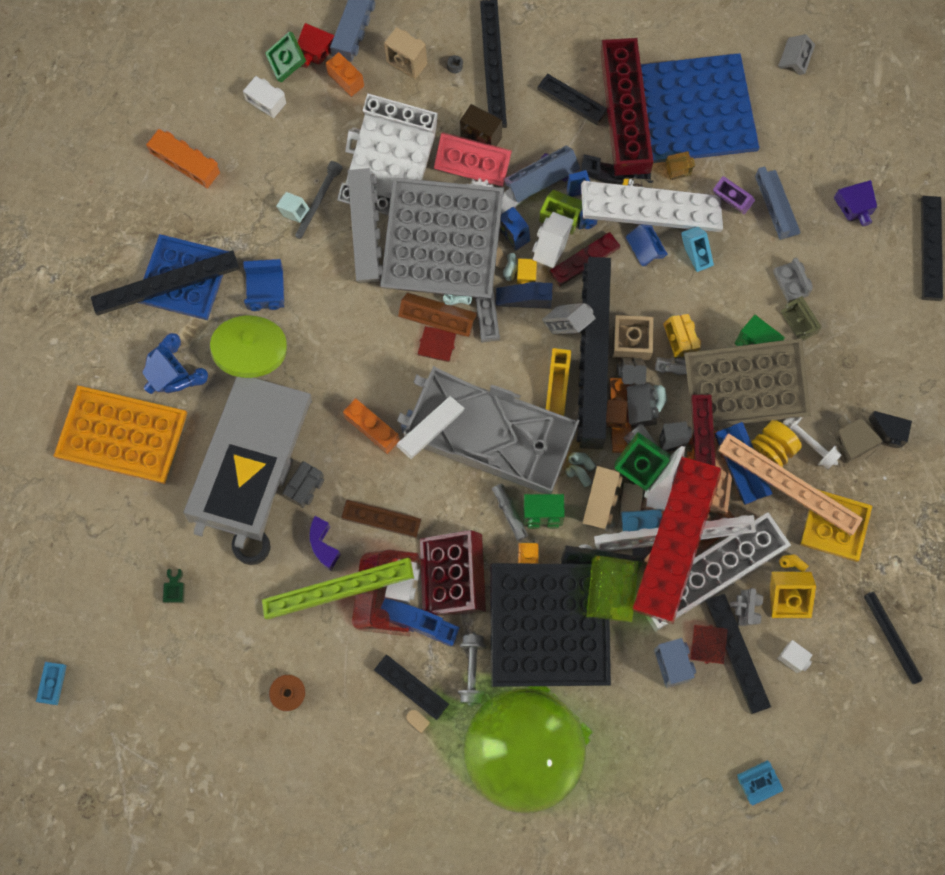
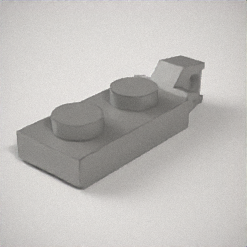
(674, 365)

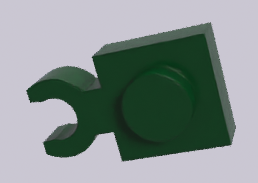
(174, 590)

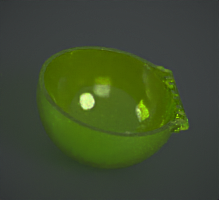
(525, 749)

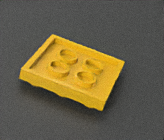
(828, 538)

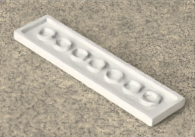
(651, 206)

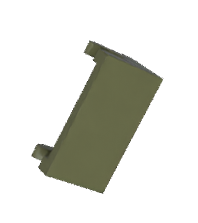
(801, 319)

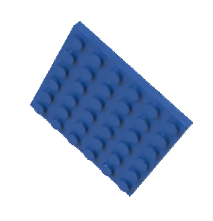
(699, 107)

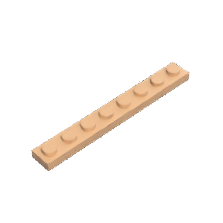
(790, 484)

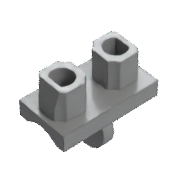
(745, 607)

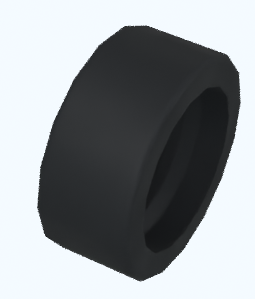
(255, 559)

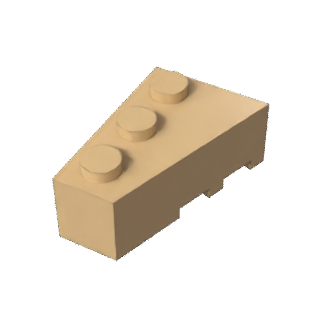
(602, 497)

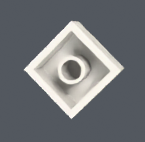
(552, 239)

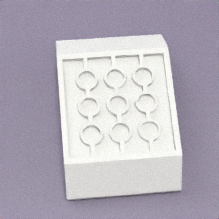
(392, 144)

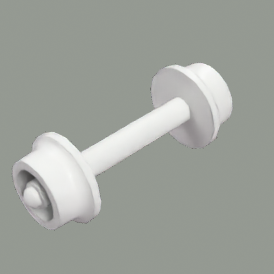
(829, 458)

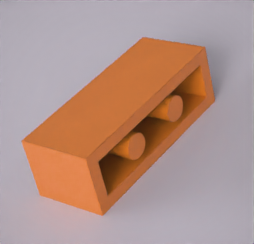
(371, 426)

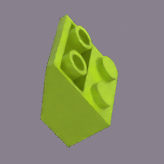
(563, 205)

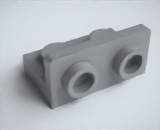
(793, 280)

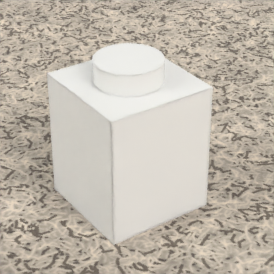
(795, 657)

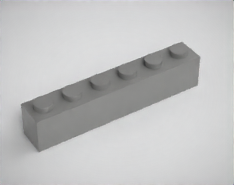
(365, 225)

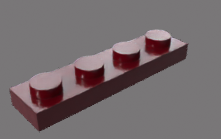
(574, 265)
(703, 429)

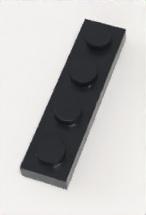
(572, 99)
(580, 555)
(411, 687)

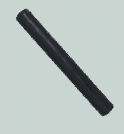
(893, 638)

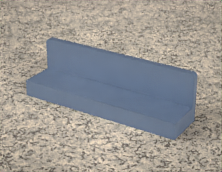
(542, 173)
(777, 203)

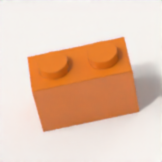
(345, 74)

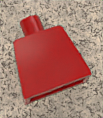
(314, 44)

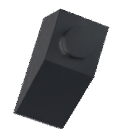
(890, 428)

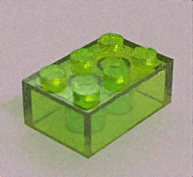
(612, 589)

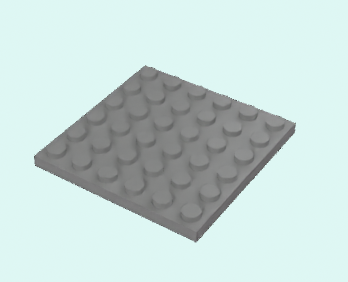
(442, 238)

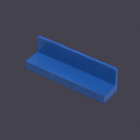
(748, 485)

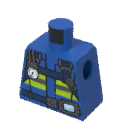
(512, 225)

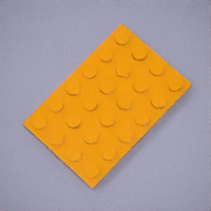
(120, 434)

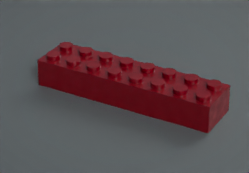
(626, 107)

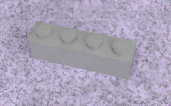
(569, 318)

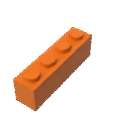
(183, 158)

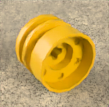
(777, 443)

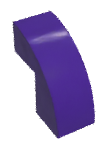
(325, 554)

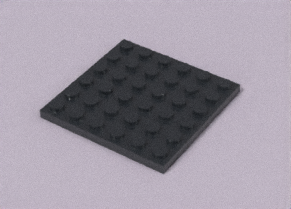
(543, 627)

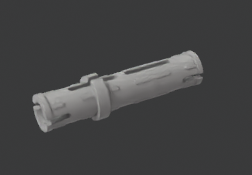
(507, 507)

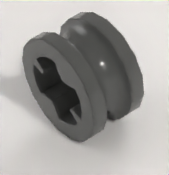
(452, 68)

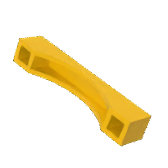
(558, 381)

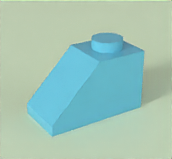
(697, 248)

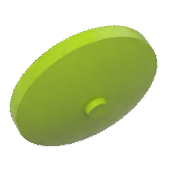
(248, 346)

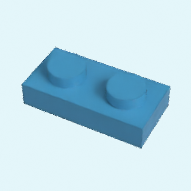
(641, 519)
(51, 683)

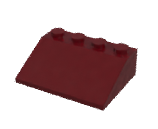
(453, 573)

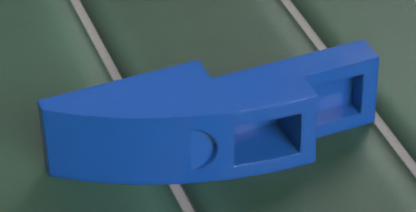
(420, 621)

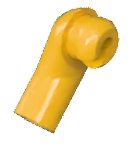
(793, 561)

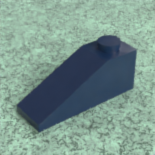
(525, 295)

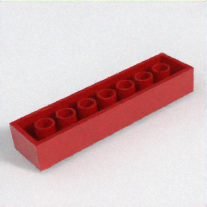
(677, 540)

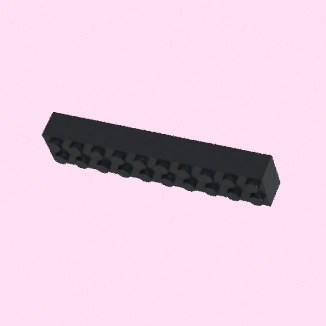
(594, 355)

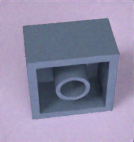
(674, 662)

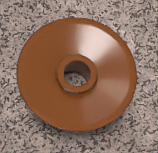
(278, 689)

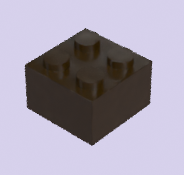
(480, 126)

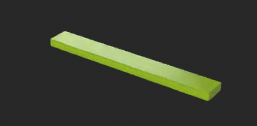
(338, 588)

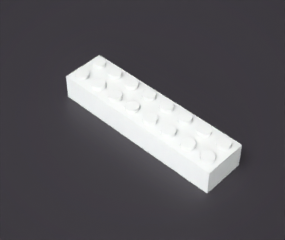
(728, 563)

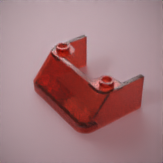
(365, 615)

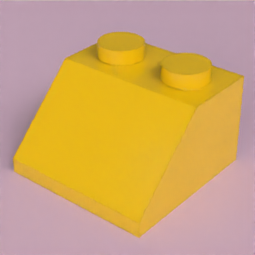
(792, 594)

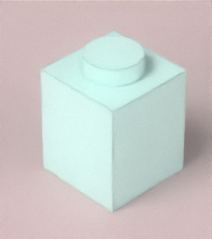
(292, 207)

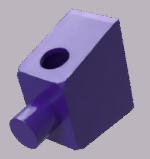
(857, 202)

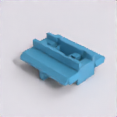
(760, 783)

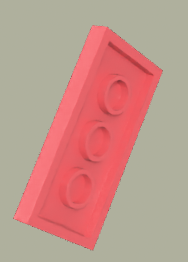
(472, 159)

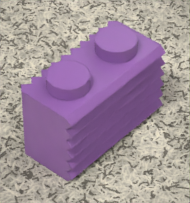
(733, 195)

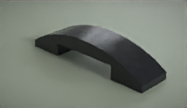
(605, 172)

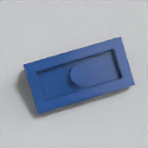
(646, 244)

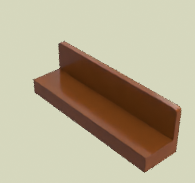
(437, 314)

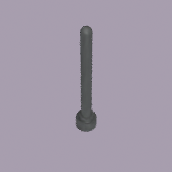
(333, 170)

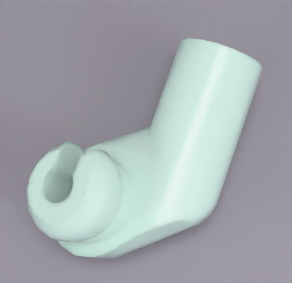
(662, 397)

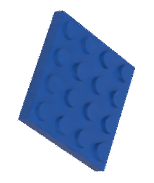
(191, 300)

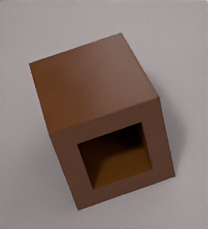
(616, 413)

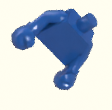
(166, 372)

